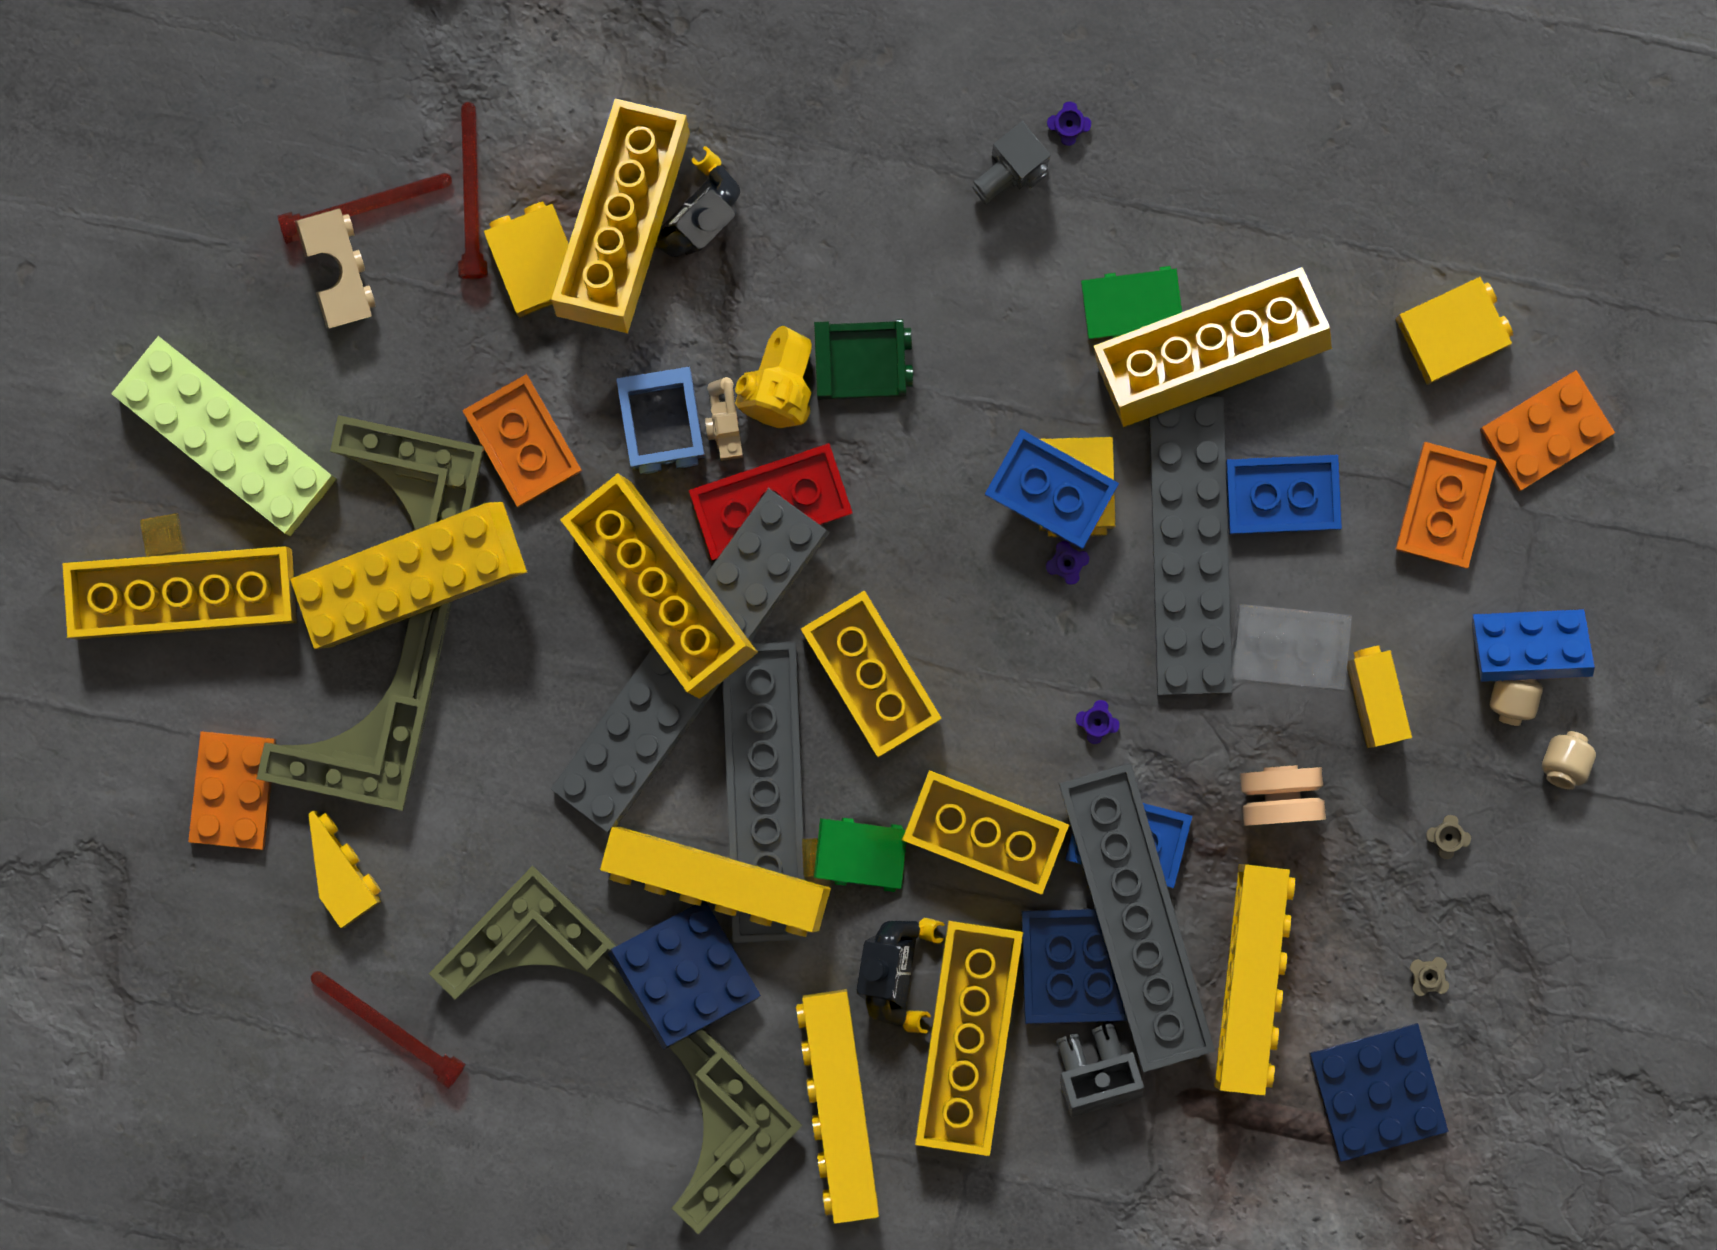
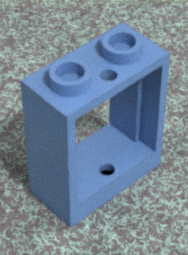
(655, 382)

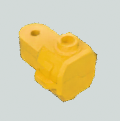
(777, 390)

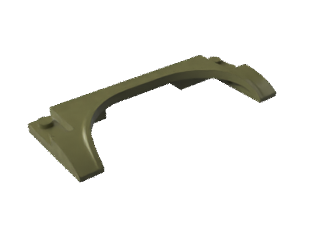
(380, 753)
(740, 1116)

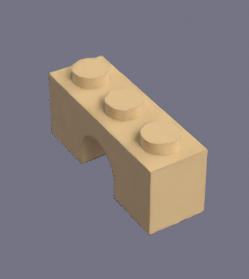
(330, 235)

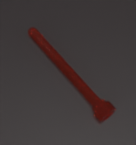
(368, 203)
(472, 263)
(444, 1067)

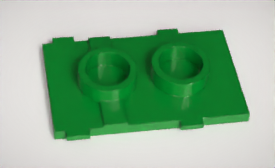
(1129, 301)
(860, 854)

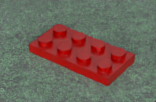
(804, 480)

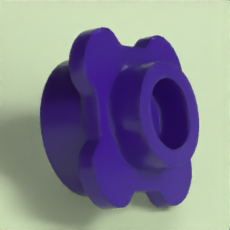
(1058, 123)
(1071, 572)
(1107, 725)

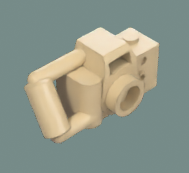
(724, 423)

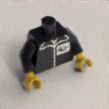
(703, 212)
(887, 971)

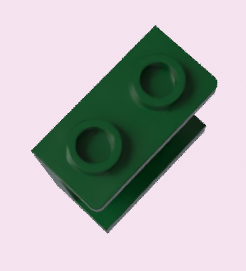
(862, 360)

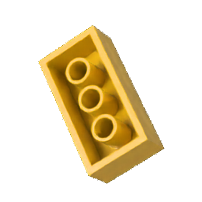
(871, 674)
(985, 832)

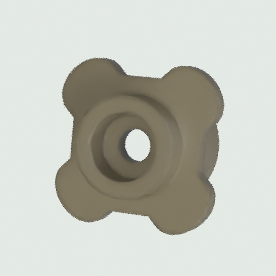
(1458, 840)
(1421, 969)

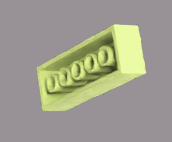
(224, 436)

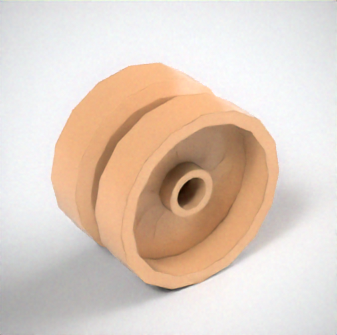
(1282, 795)

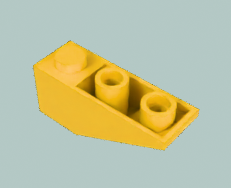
(339, 881)

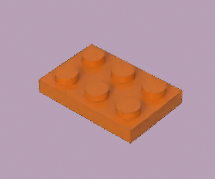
(1547, 430)
(522, 440)
(1445, 505)
(227, 798)

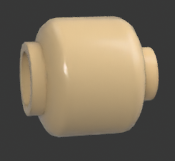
(1516, 700)
(1568, 760)

